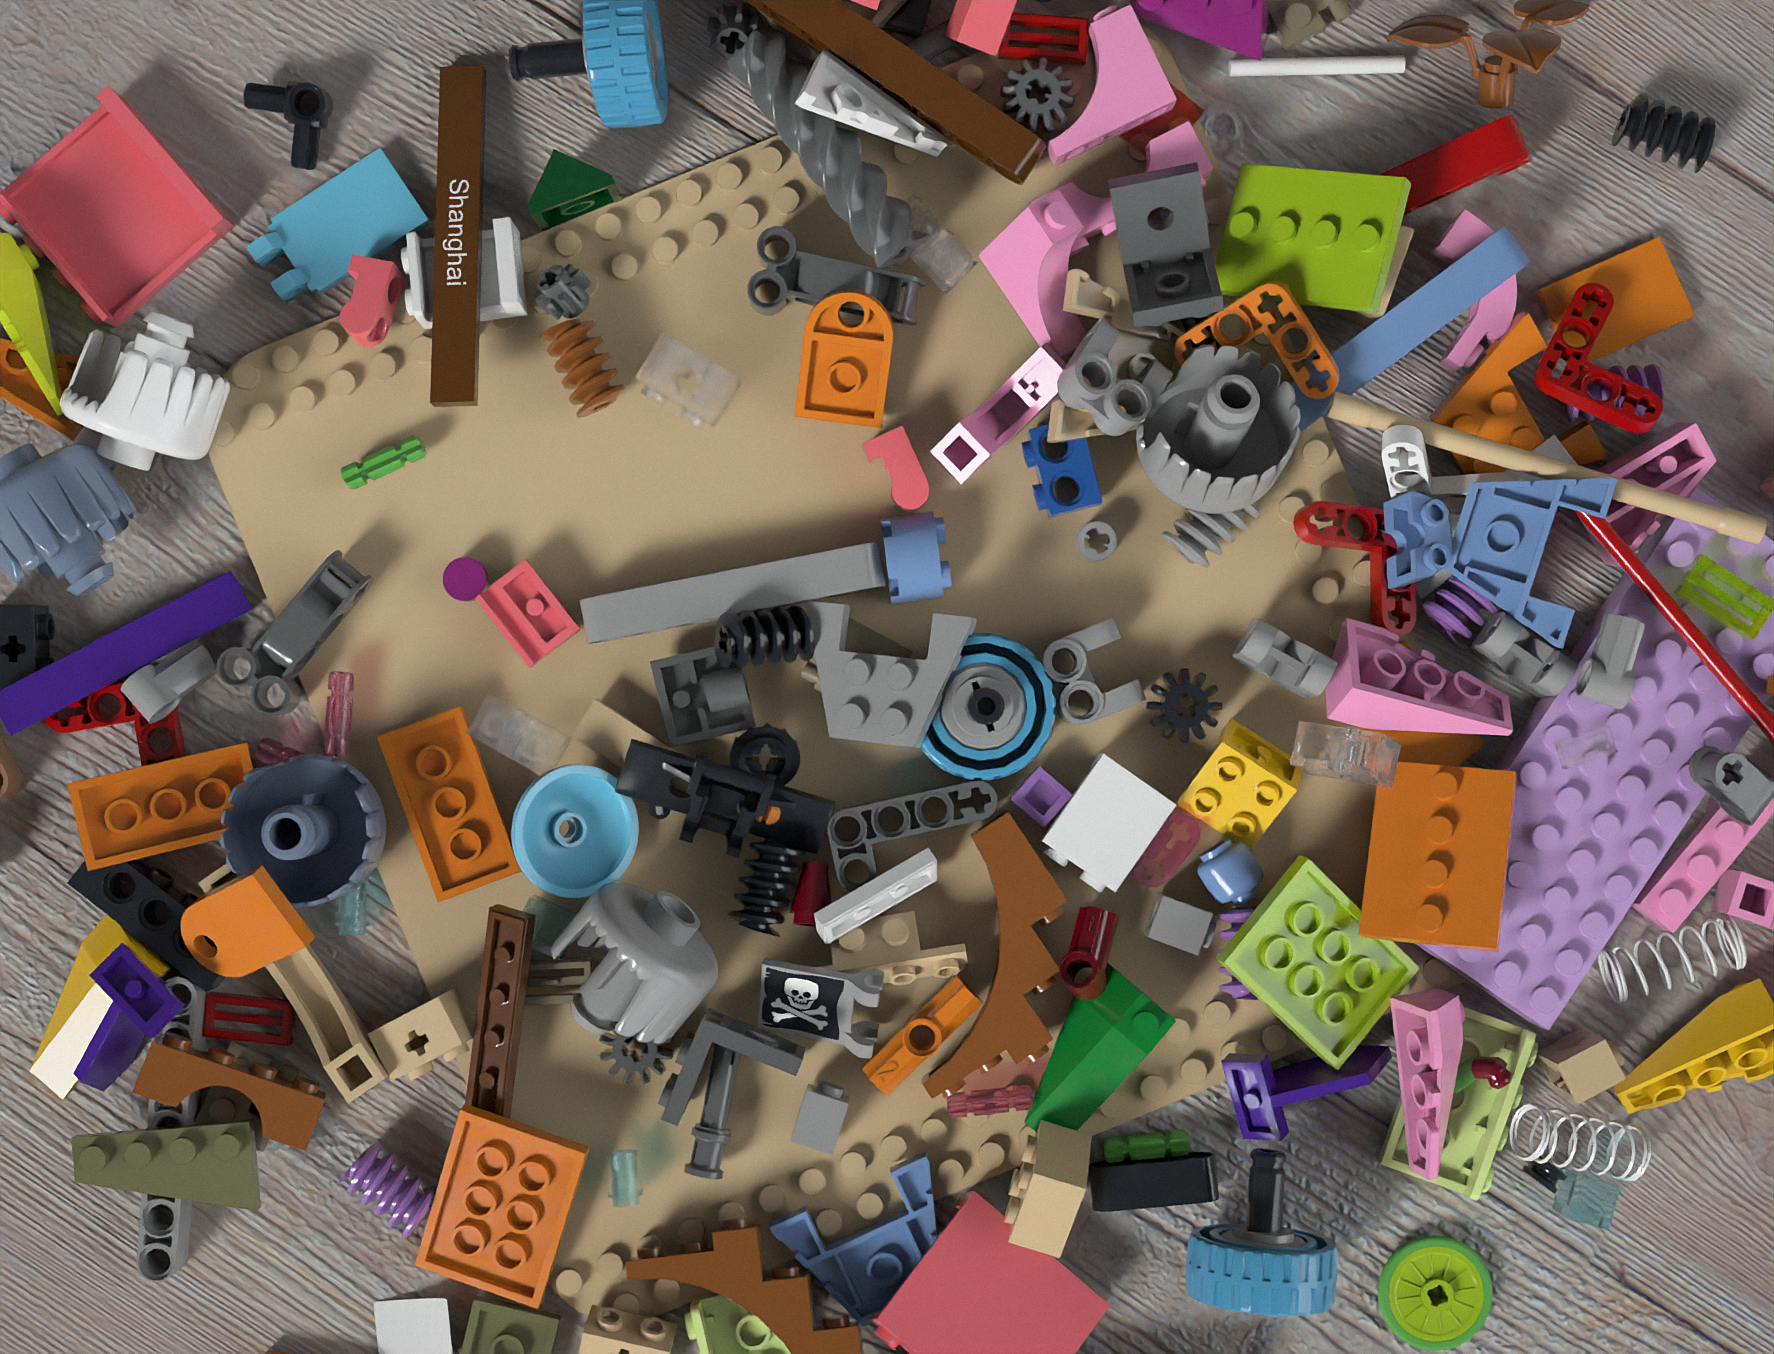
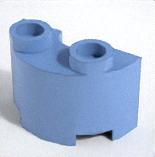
(1420, 535)
(914, 557)

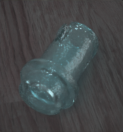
(353, 912)
(624, 1178)

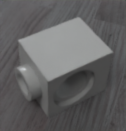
(1180, 924)
(820, 1117)

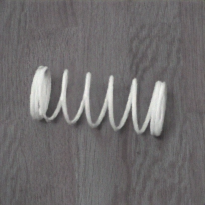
(1620, 993)
(1611, 1150)

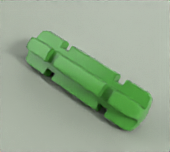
(383, 462)
(1146, 1146)

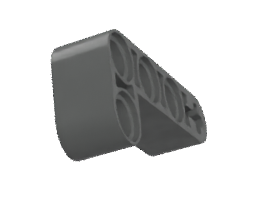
(913, 823)

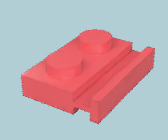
(528, 613)

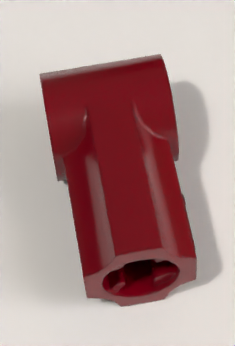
(1089, 949)

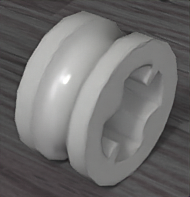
(1100, 528)

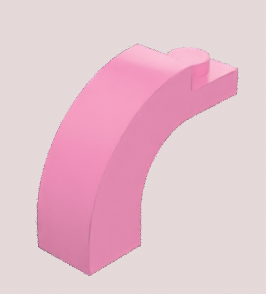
(1491, 314)
(1001, 415)

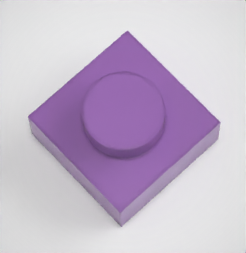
(1041, 796)

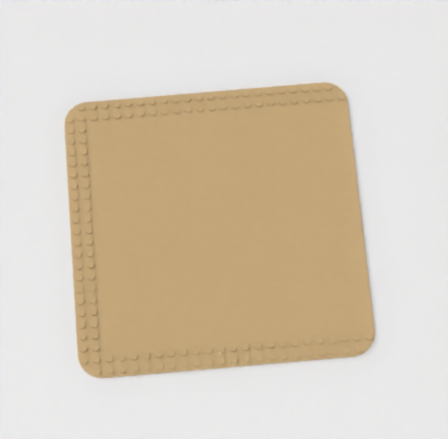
(658, 501)

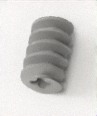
(1204, 532)

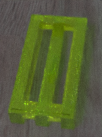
(1693, 577)

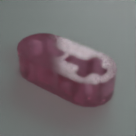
(1174, 856)

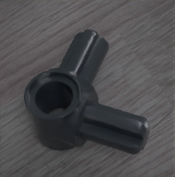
(287, 102)

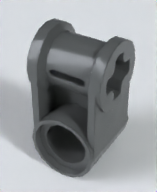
(1732, 782)

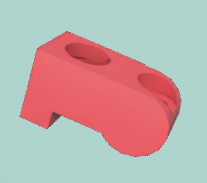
(372, 301)
(908, 480)

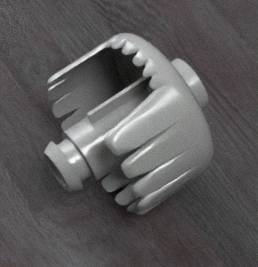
(1219, 431)
(652, 966)

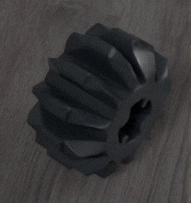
(1198, 709)

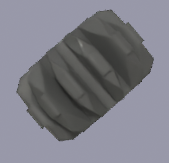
(1044, 83)
(630, 1060)

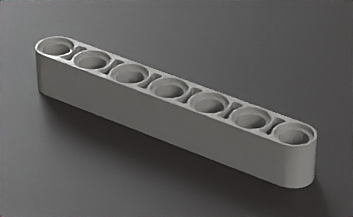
(734, 590)
(153, 1231)

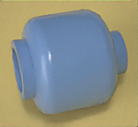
(1230, 872)

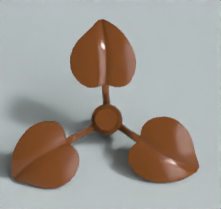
(1521, 48)

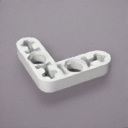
(1422, 482)

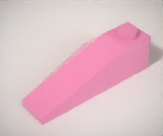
(1398, 689)
(1428, 1058)

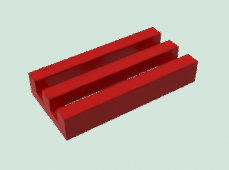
(1046, 21)
(286, 1022)

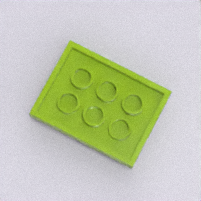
(1314, 232)
(1312, 965)

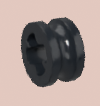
(1545, 1174)

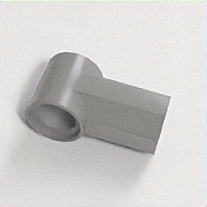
(1609, 673)
(160, 688)

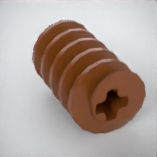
(582, 365)

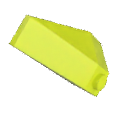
(25, 316)

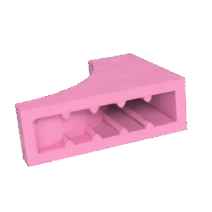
(1127, 85)
(1032, 269)

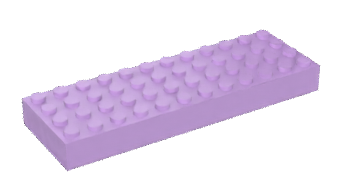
(1600, 829)

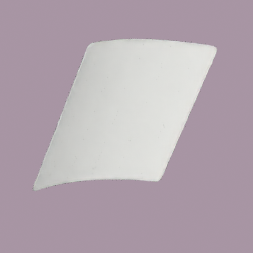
(413, 1326)

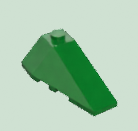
(1097, 1051)

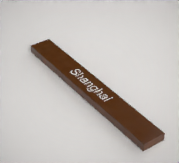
(458, 236)

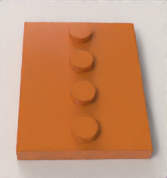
(1439, 856)
(501, 1205)

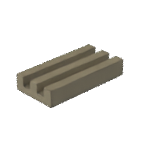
(565, 963)

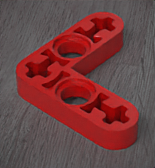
(1581, 373)
(1380, 547)
(143, 728)

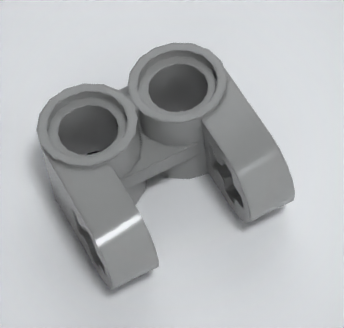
(1106, 388)
(1523, 658)
(1284, 659)
(1081, 677)

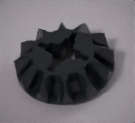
(780, 744)

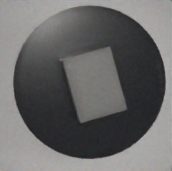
(658, 812)

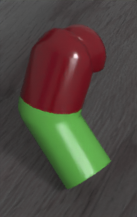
(1487, 1068)

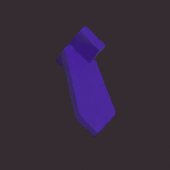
(138, 1008)
(1262, 1092)

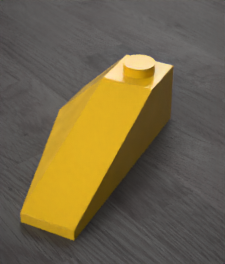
(85, 1005)
(1719, 1044)

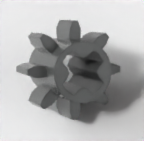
(731, 29)
(563, 291)

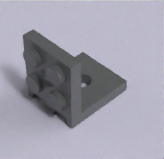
(1167, 260)
(731, 1034)

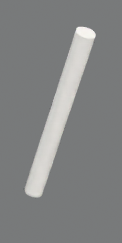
(1317, 65)

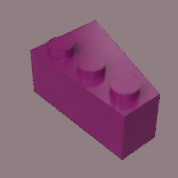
(1226, 23)

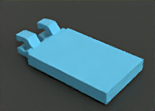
(354, 213)

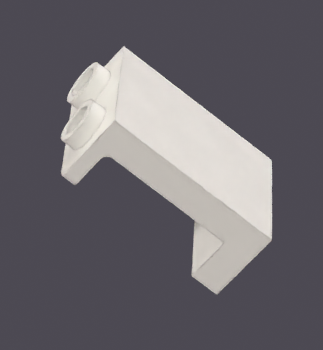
(501, 274)
(1107, 824)

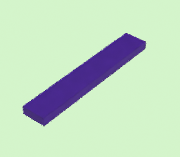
(121, 652)

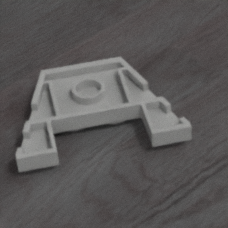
(882, 695)

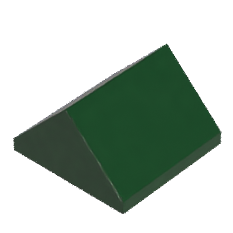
(569, 191)

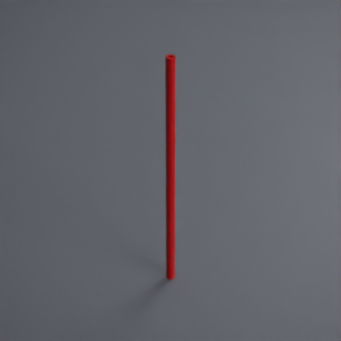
(1681, 622)

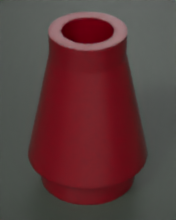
(811, 893)

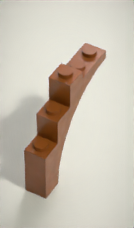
(1007, 1019)
(738, 1272)

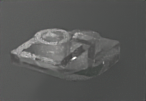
(942, 254)

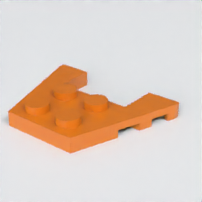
(1493, 409)

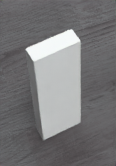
(876, 896)

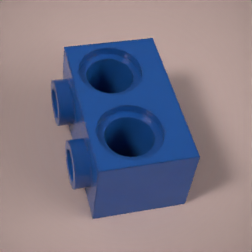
(1074, 466)

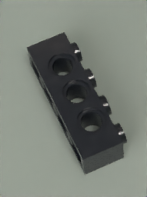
(137, 912)

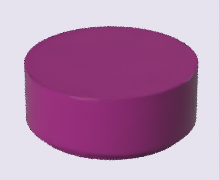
(465, 579)

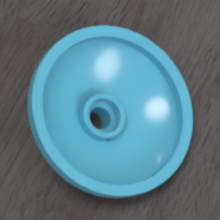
(599, 834)

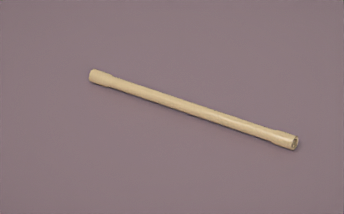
(1723, 520)

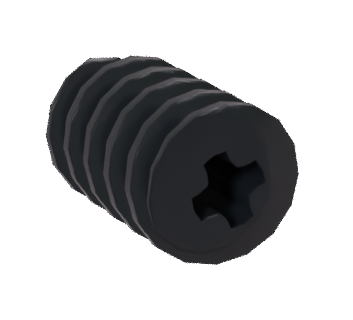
(1667, 131)
(763, 633)
(766, 885)

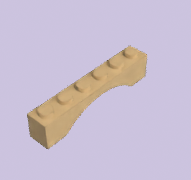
(325, 1013)

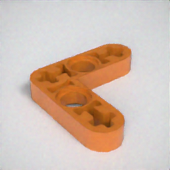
(1260, 321)

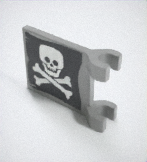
(819, 1004)

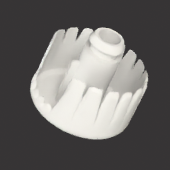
(146, 396)

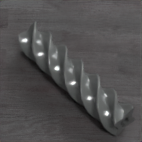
(827, 152)

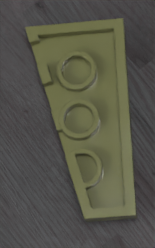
(181, 1162)

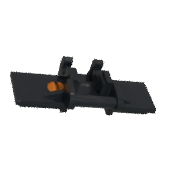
(721, 807)

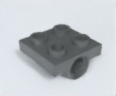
(701, 697)

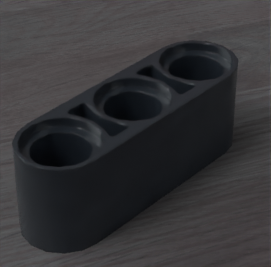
(1154, 1182)

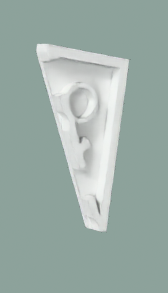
(848, 97)

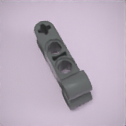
(810, 277)
(296, 634)

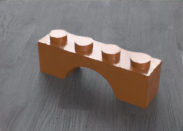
(177, 1070)

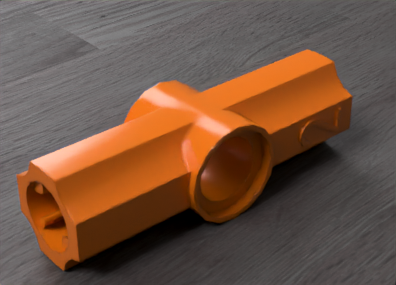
(901, 1055)

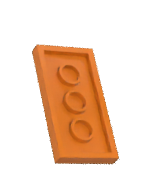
(449, 803)
(156, 805)

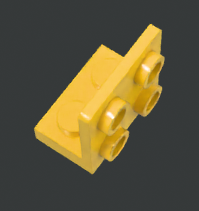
(1241, 785)

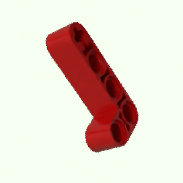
(1463, 161)

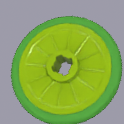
(1446, 1319)

